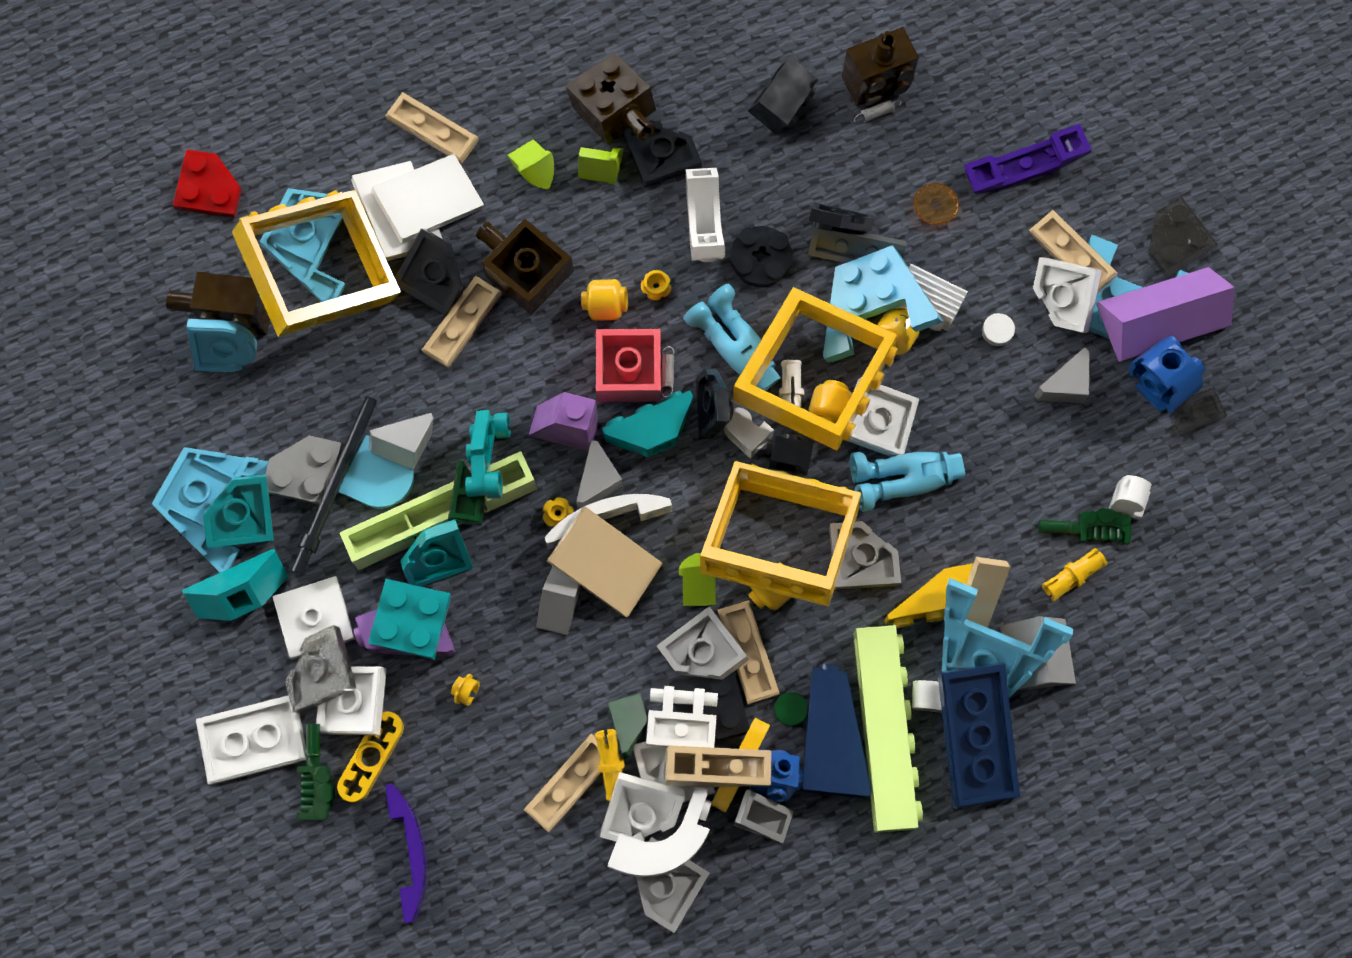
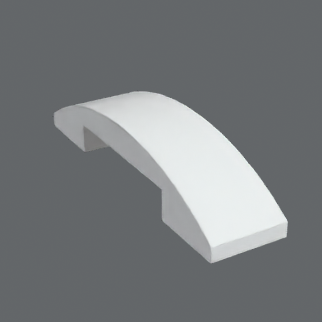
(647, 506)

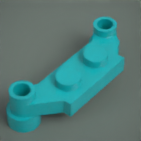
(480, 453)

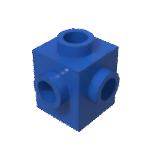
(785, 777)

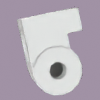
(746, 434)
(1131, 496)
(926, 696)

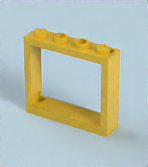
(306, 210)
(797, 418)
(770, 575)

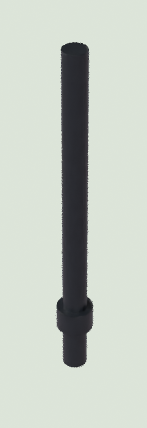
(309, 542)

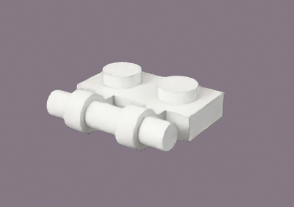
(681, 728)

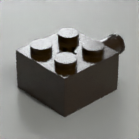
(880, 67)
(613, 99)
(524, 247)
(223, 299)

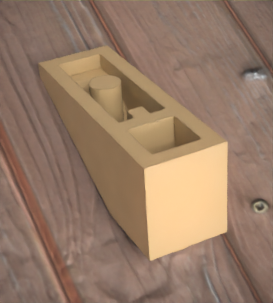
(716, 767)

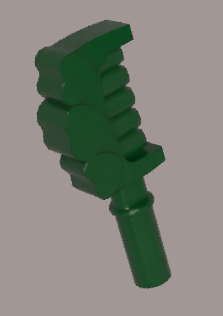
(1094, 525)
(316, 783)

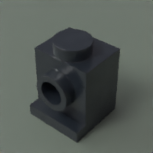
(789, 453)

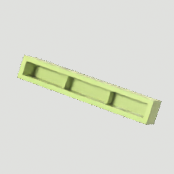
(402, 525)
(885, 729)

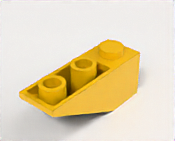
(929, 599)

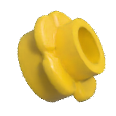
(652, 278)
(551, 506)
(462, 688)

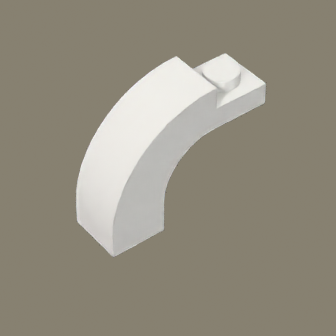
(704, 214)
(661, 857)

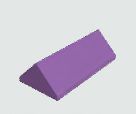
(1176, 307)

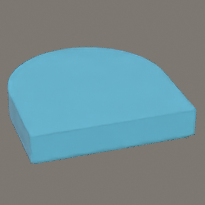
(220, 345)
(376, 480)

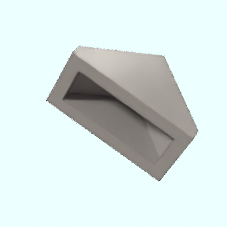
(1069, 382)
(403, 440)
(598, 477)
(557, 602)
(763, 816)

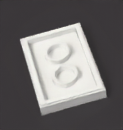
(427, 198)
(383, 231)
(251, 740)

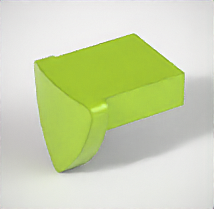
(534, 164)
(599, 164)
(697, 587)

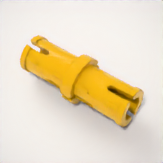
(1074, 574)
(610, 760)

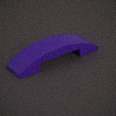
(1029, 162)
(411, 896)

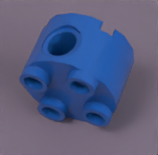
(1167, 374)

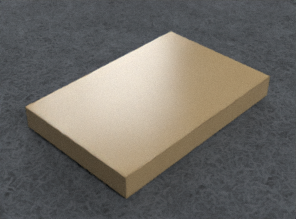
(604, 562)

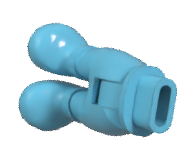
(736, 352)
(922, 474)

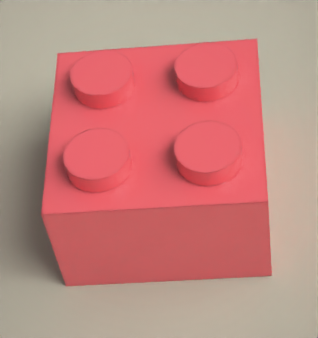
(628, 365)

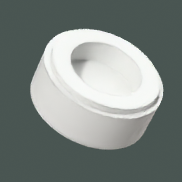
(998, 329)

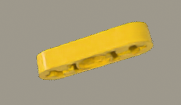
(751, 741)
(365, 783)

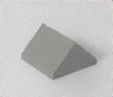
(1058, 669)

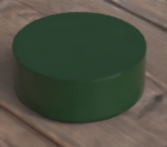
(790, 709)

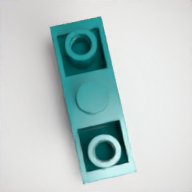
(652, 426)
(237, 588)

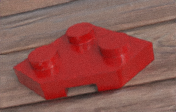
(206, 186)

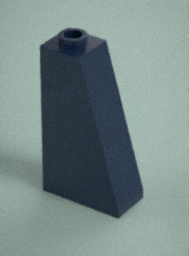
(833, 744)

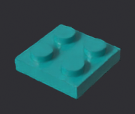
(409, 619)

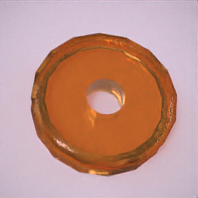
(940, 193)

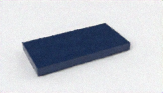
(978, 735)

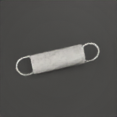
(878, 110)
(667, 370)

